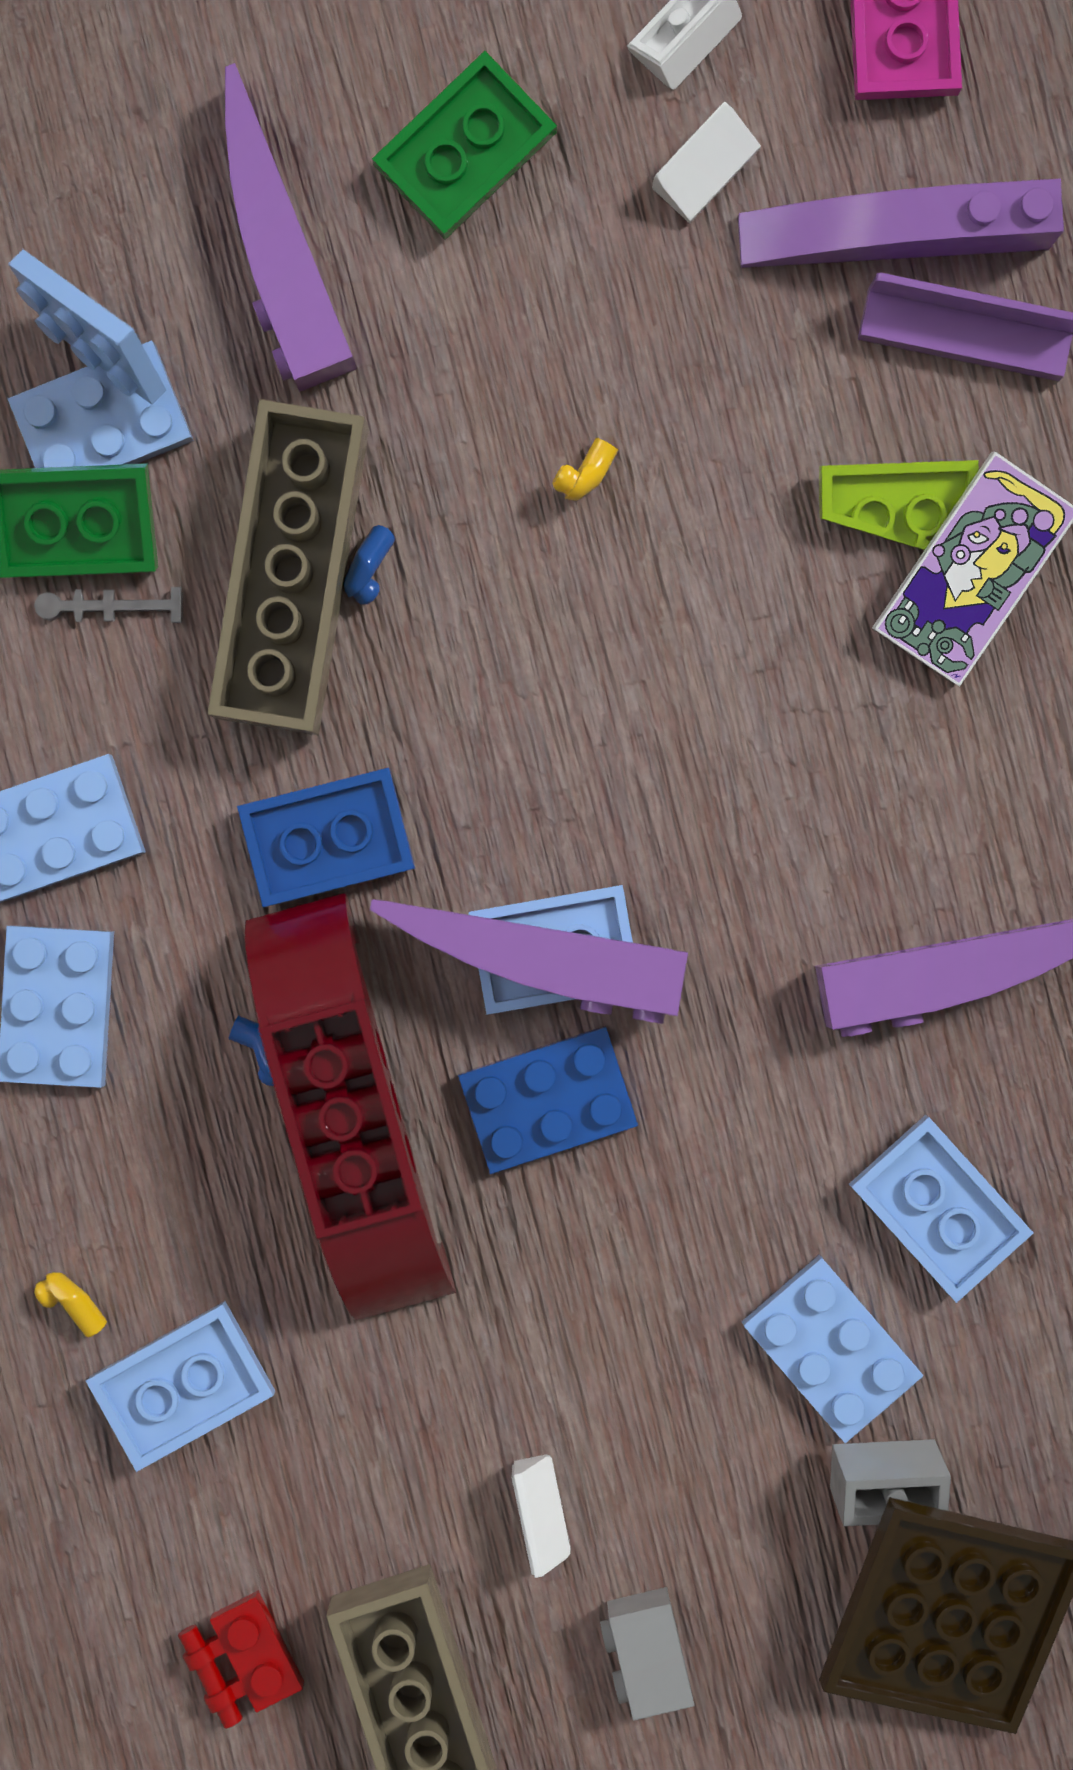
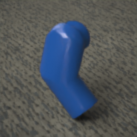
(365, 563)
(247, 1033)

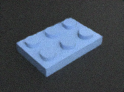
(89, 328)
(93, 423)
(64, 827)
(588, 912)
(56, 1006)
(941, 1208)
(832, 1349)
(180, 1386)

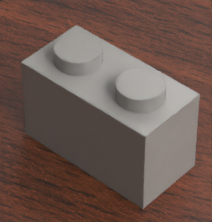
(874, 1471)
(649, 1654)

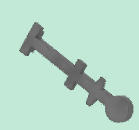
(51, 606)

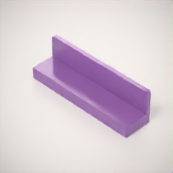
(967, 326)

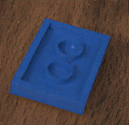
(326, 837)
(548, 1100)

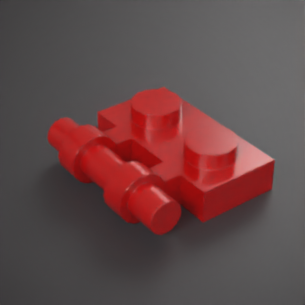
(256, 1653)

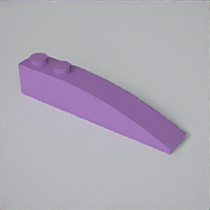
(906, 224)
(278, 254)
(552, 960)
(936, 976)

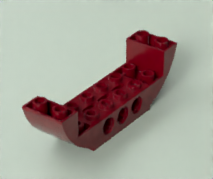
(342, 1109)

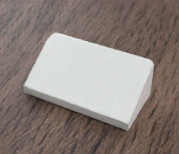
(683, 36)
(706, 163)
(540, 1513)

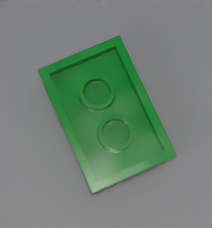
(464, 145)
(76, 521)

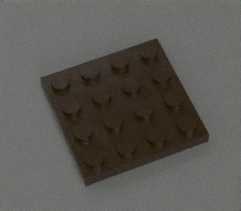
(951, 1616)

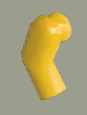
(589, 475)
(73, 1299)

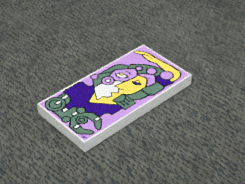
(975, 568)

